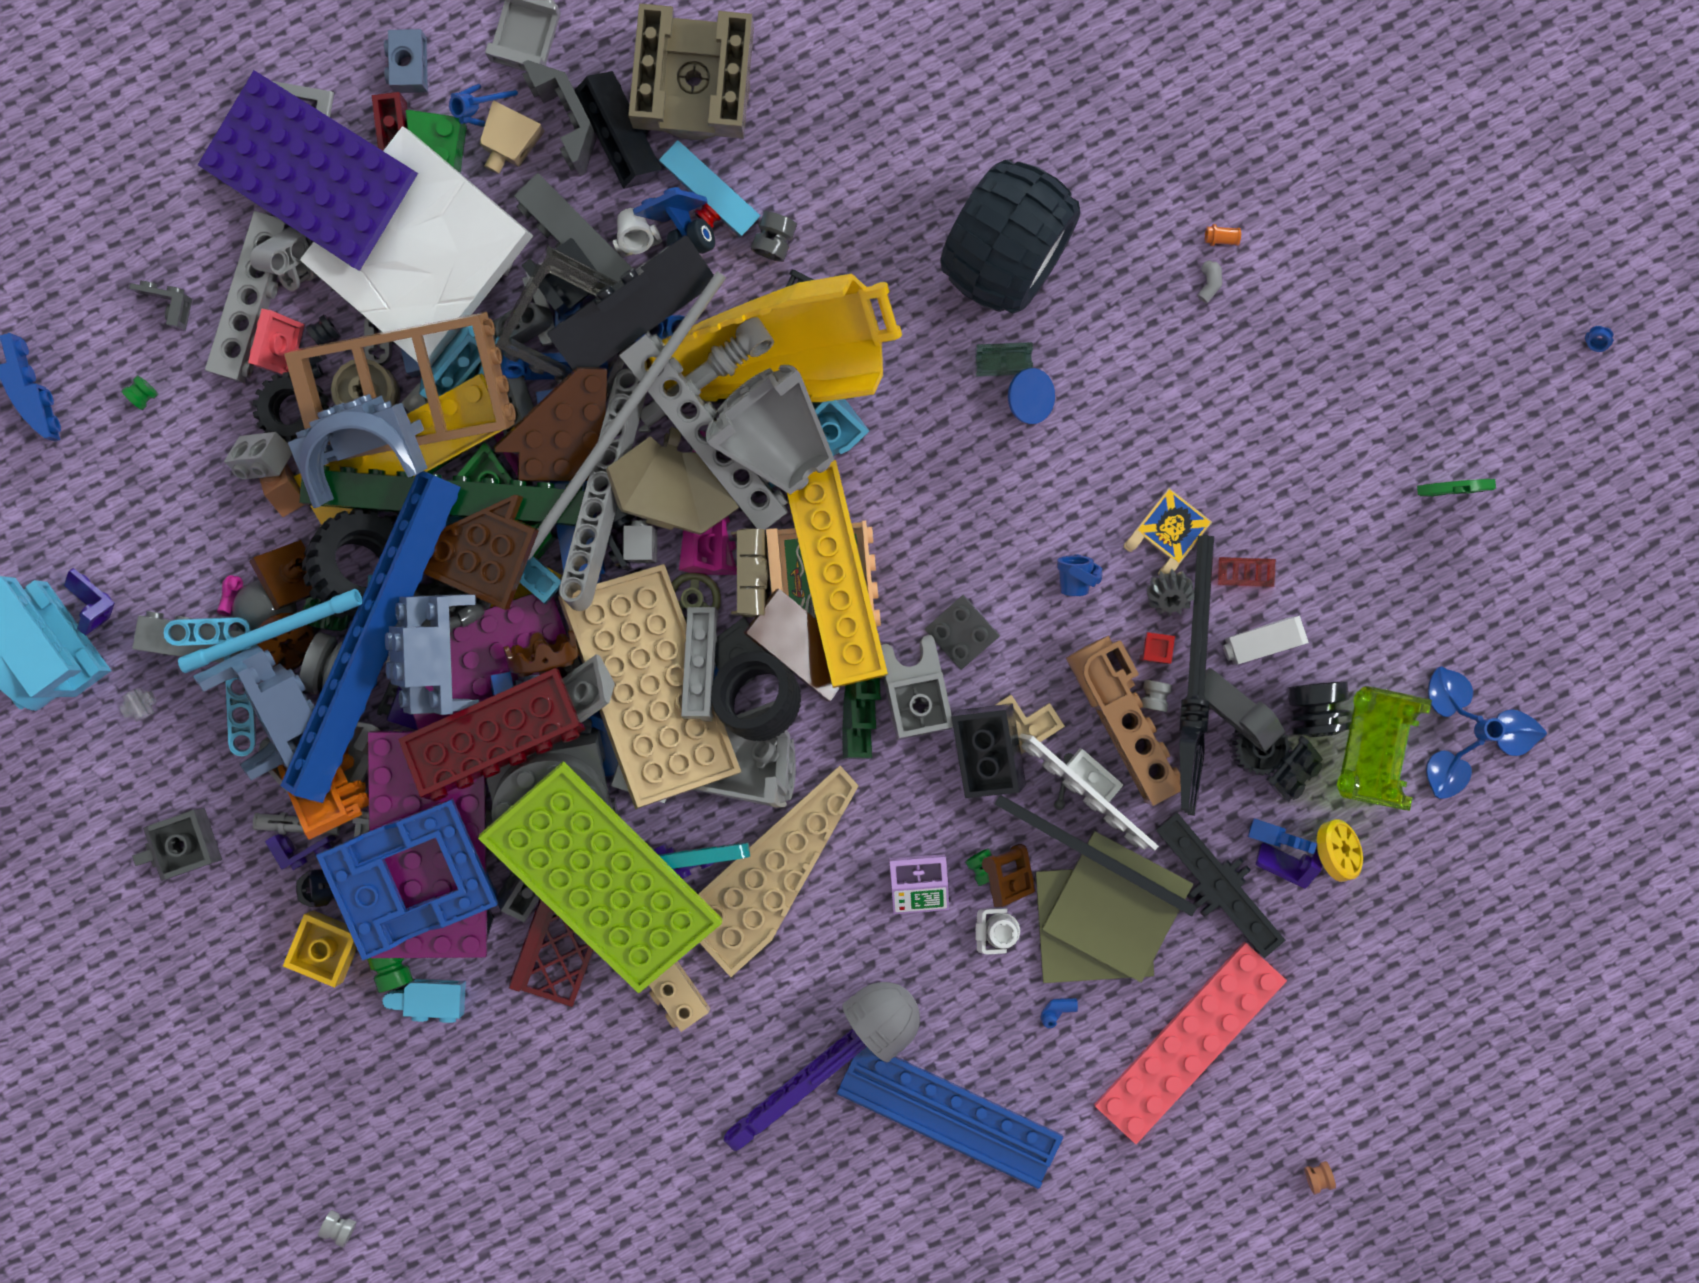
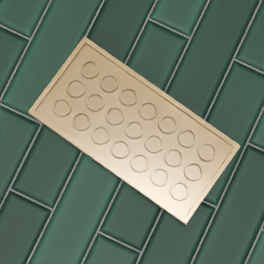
(642, 642)

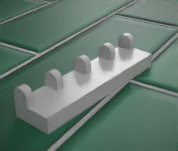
(699, 663)

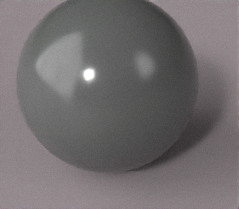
(255, 606)

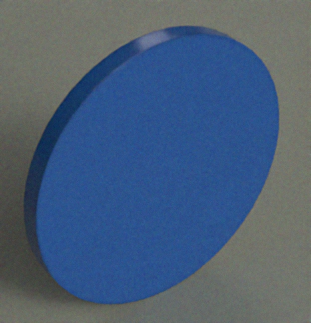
(1031, 396)

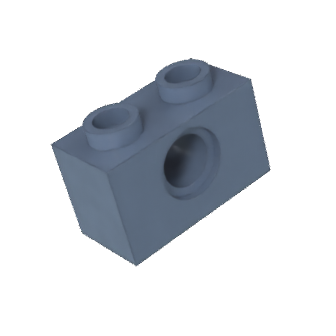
(403, 44)

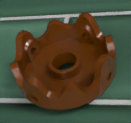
(541, 655)

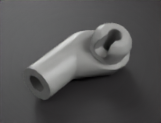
(1214, 280)

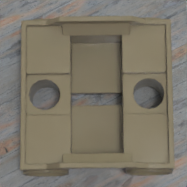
(751, 572)

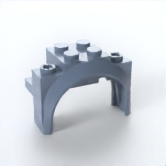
(351, 431)
(423, 654)
(276, 701)

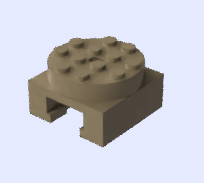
(679, 49)

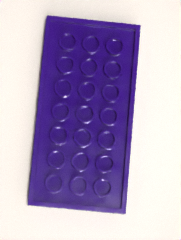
(307, 170)

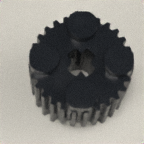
(1259, 764)

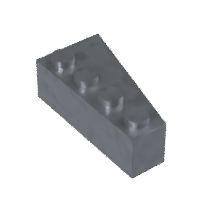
(150, 635)

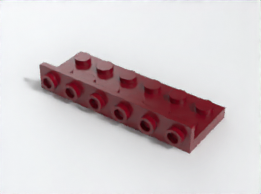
(491, 735)

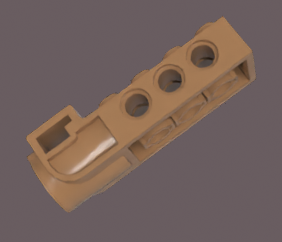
(1112, 699)

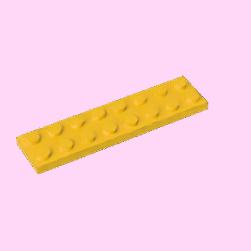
(836, 579)

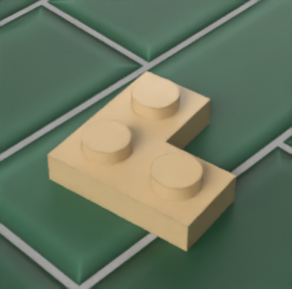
(1039, 724)

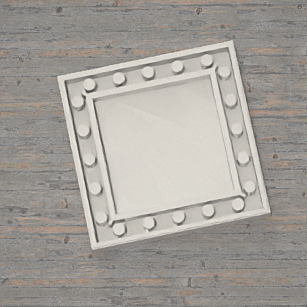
(434, 255)

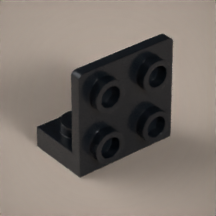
(557, 291)
(620, 520)

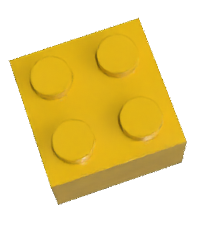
(321, 949)

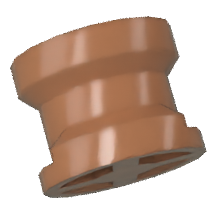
(1320, 1177)

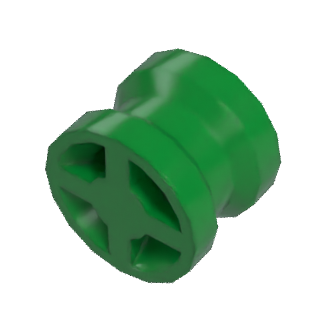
(139, 392)

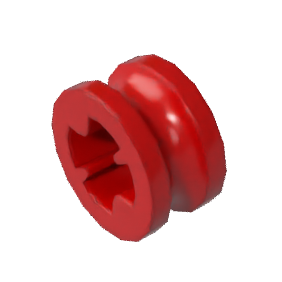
(708, 214)

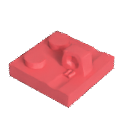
(272, 339)

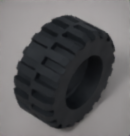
(335, 532)

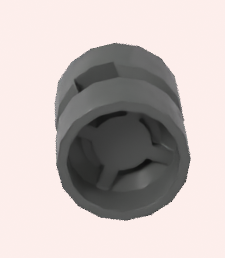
(780, 229)

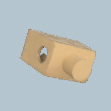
(508, 137)

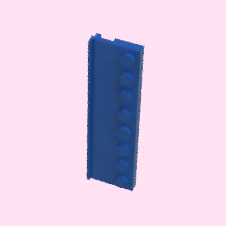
(951, 1116)

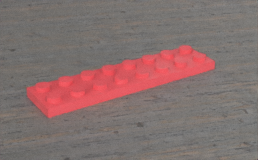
(1190, 1042)

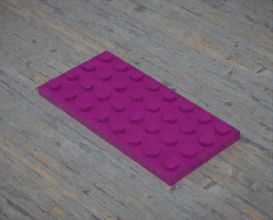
(422, 870)

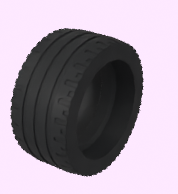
(735, 675)

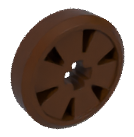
(290, 654)

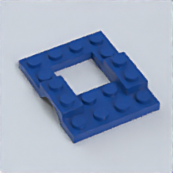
(370, 896)

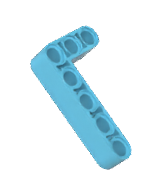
(233, 699)

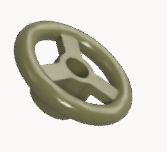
(694, 589)

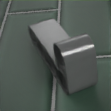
(1250, 719)

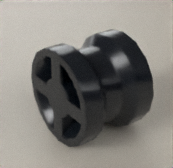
(323, 331)

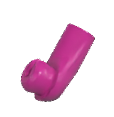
(230, 587)

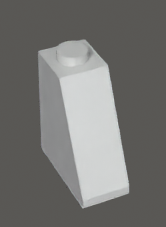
(1265, 640)

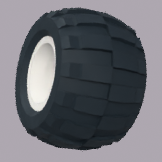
(1009, 236)

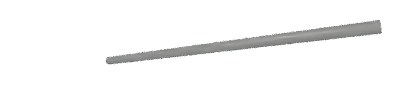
(627, 409)

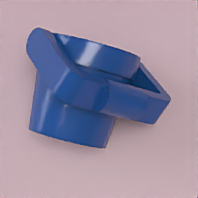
(1078, 574)

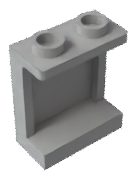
(524, 33)

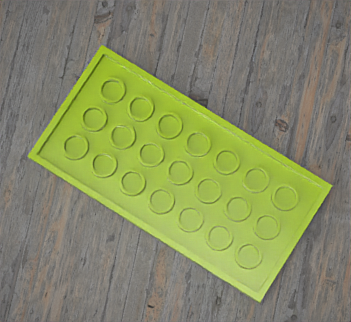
(600, 877)

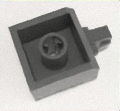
(164, 847)

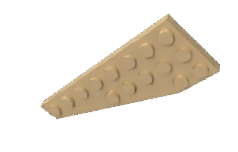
(760, 889)

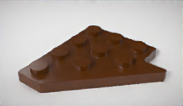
(561, 428)
(485, 553)

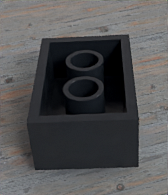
(988, 750)

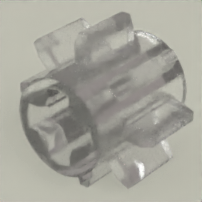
(138, 704)

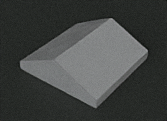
(589, 687)

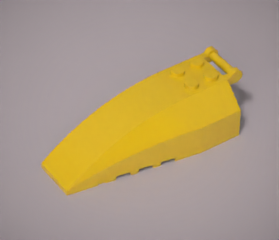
(816, 326)

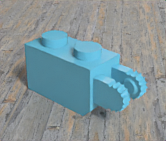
(429, 999)

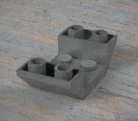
(553, 83)

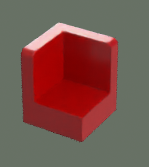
(1158, 648)

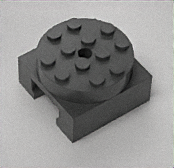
(582, 755)

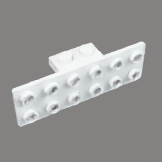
(1093, 781)

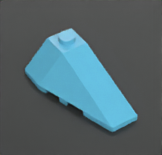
(840, 425)

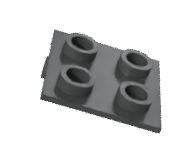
(962, 632)

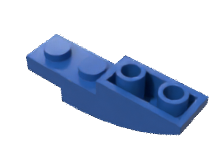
(28, 398)

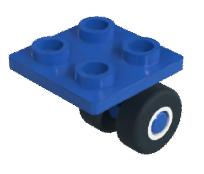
(676, 206)

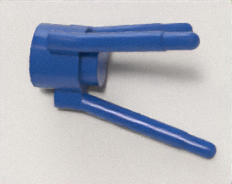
(464, 105)

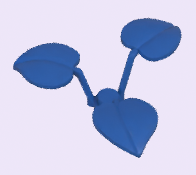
(1511, 729)

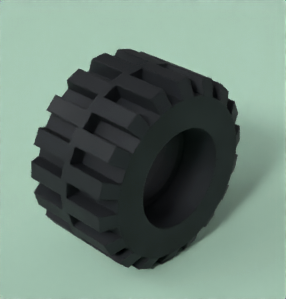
(269, 405)

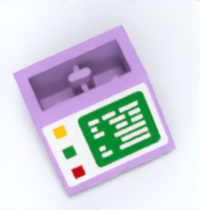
(919, 884)

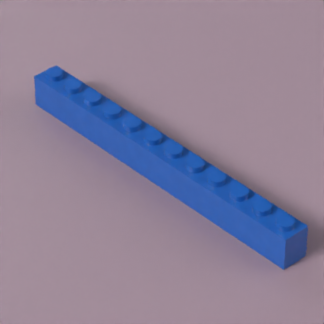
(364, 647)

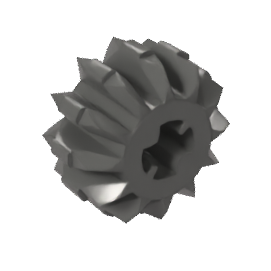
(1170, 592)

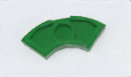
(1456, 487)

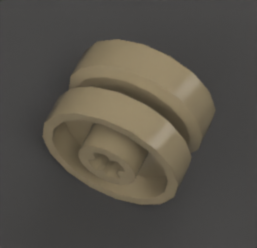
(347, 384)

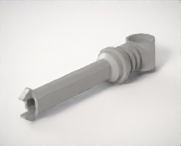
(750, 340)

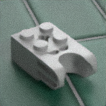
(920, 683)

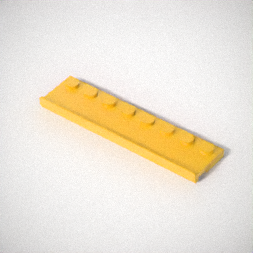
(461, 407)

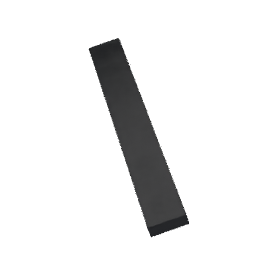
(1094, 854)

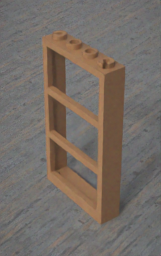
(490, 356)

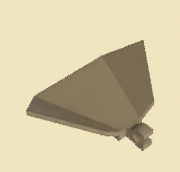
(669, 486)

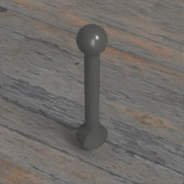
(1059, 804)

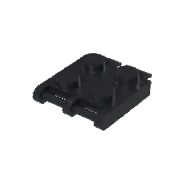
(1298, 767)

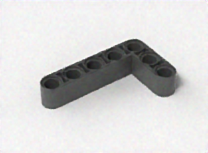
(532, 323)

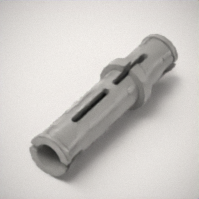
(264, 822)

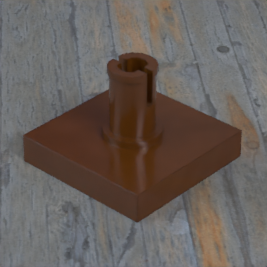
(282, 574)

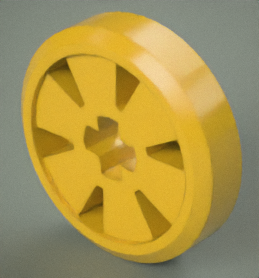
(1339, 850)

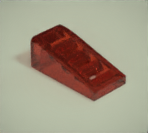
(1271, 571)

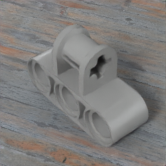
(282, 257)

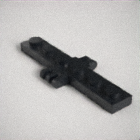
(1219, 885)

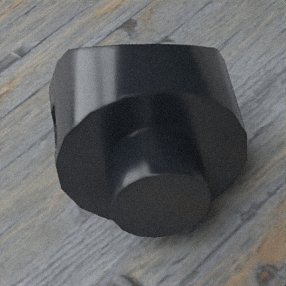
(320, 889)

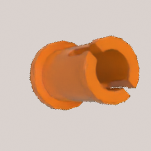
(1222, 235)

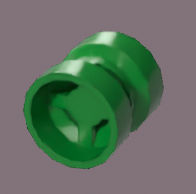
(975, 862)

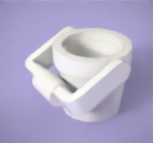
(634, 234)
(999, 930)

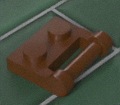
(1014, 883)

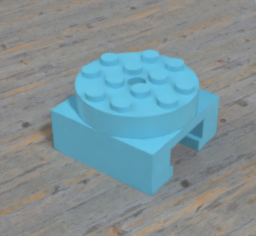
(42, 647)

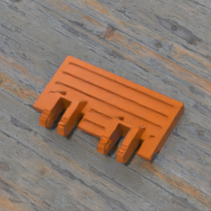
(339, 806)

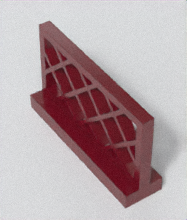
(529, 954)

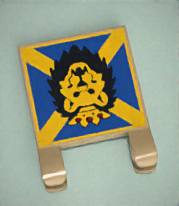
(1171, 528)

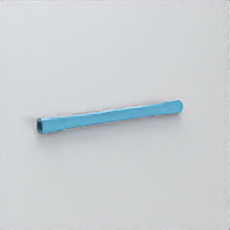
(335, 605)

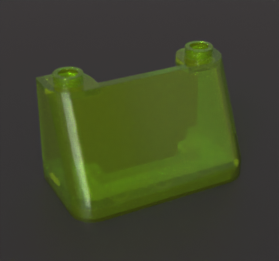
(1378, 746)

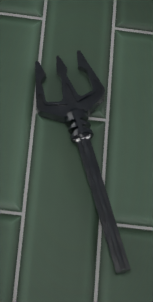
(1195, 707)

